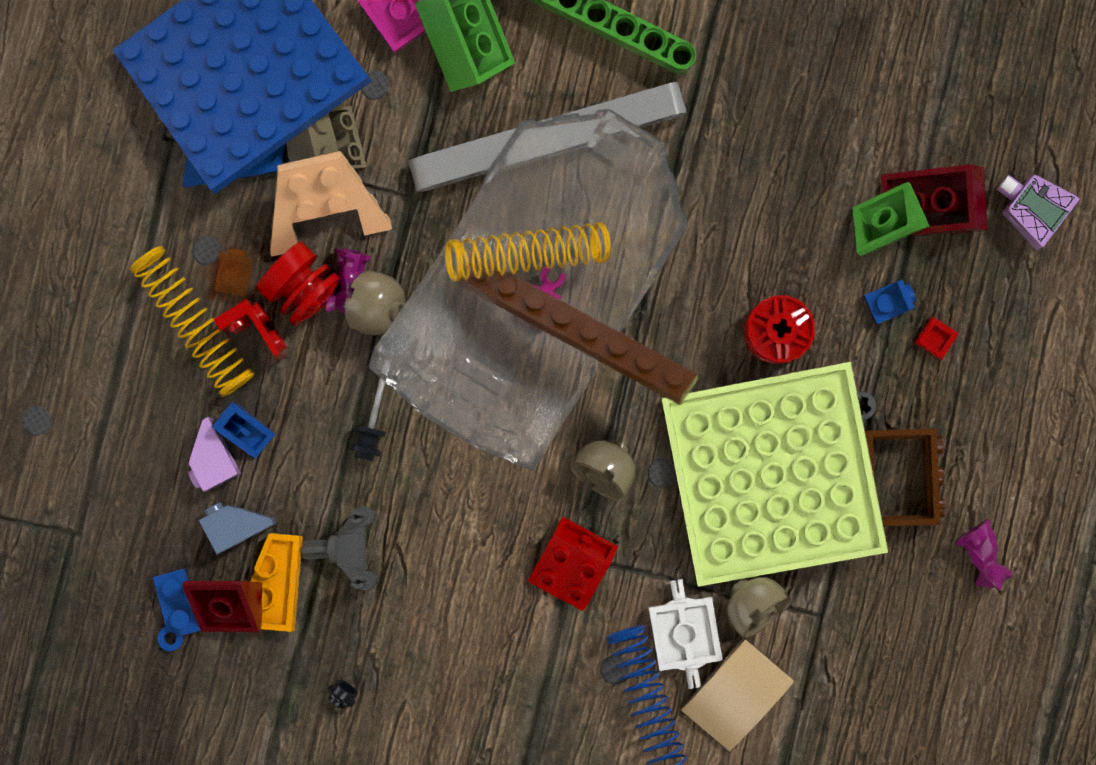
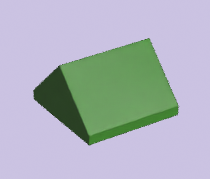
(887, 219)

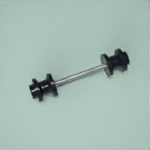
(369, 436)

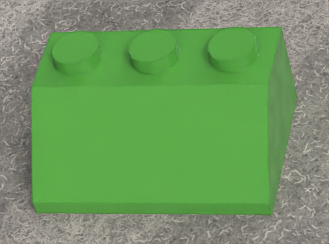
(465, 40)

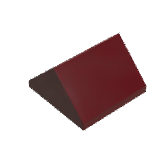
(225, 605)

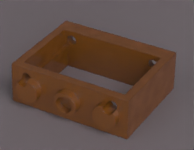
(932, 474)

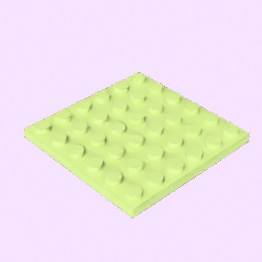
(775, 475)

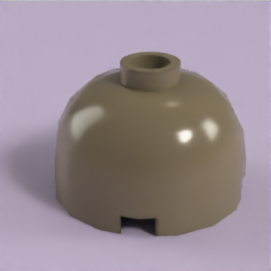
(374, 303)
(607, 467)
(755, 604)

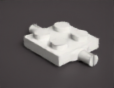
(685, 633)

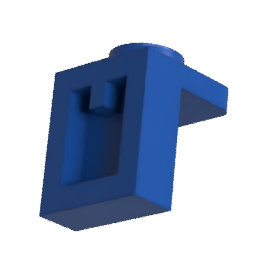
(890, 301)

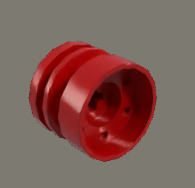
(295, 280)
(763, 340)

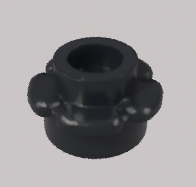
(342, 694)

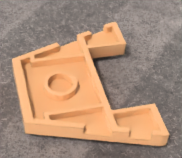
(319, 189)

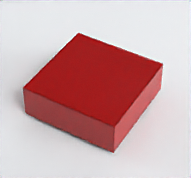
(936, 338)

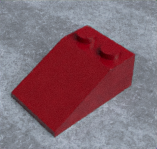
(949, 197)

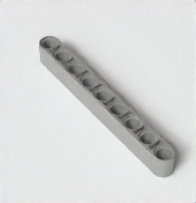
(476, 156)

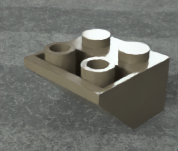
(328, 135)

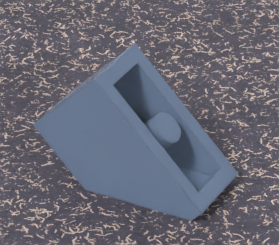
(232, 525)

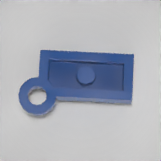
(175, 608)

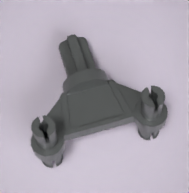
(347, 548)

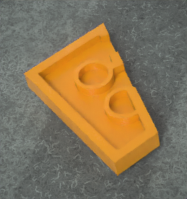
(279, 572)

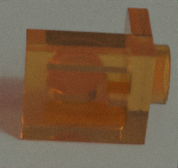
(234, 272)

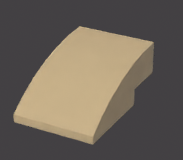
(737, 695)

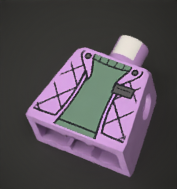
(1036, 207)

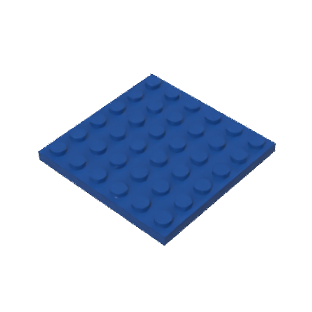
(239, 78)

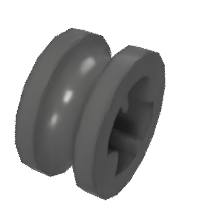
(871, 403)

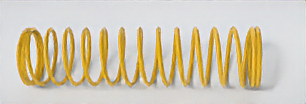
(594, 240)
(147, 260)

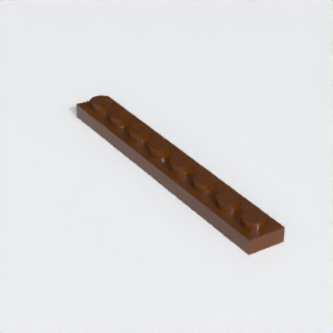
(582, 332)

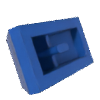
(243, 429)

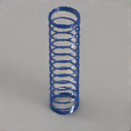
(629, 634)

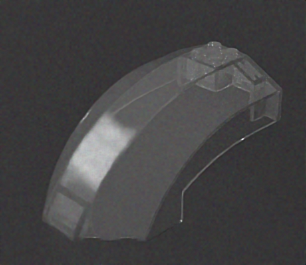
(483, 367)

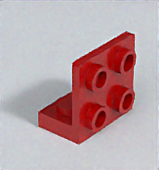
(238, 318)
(573, 564)

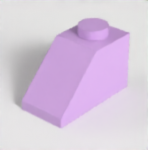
(211, 459)

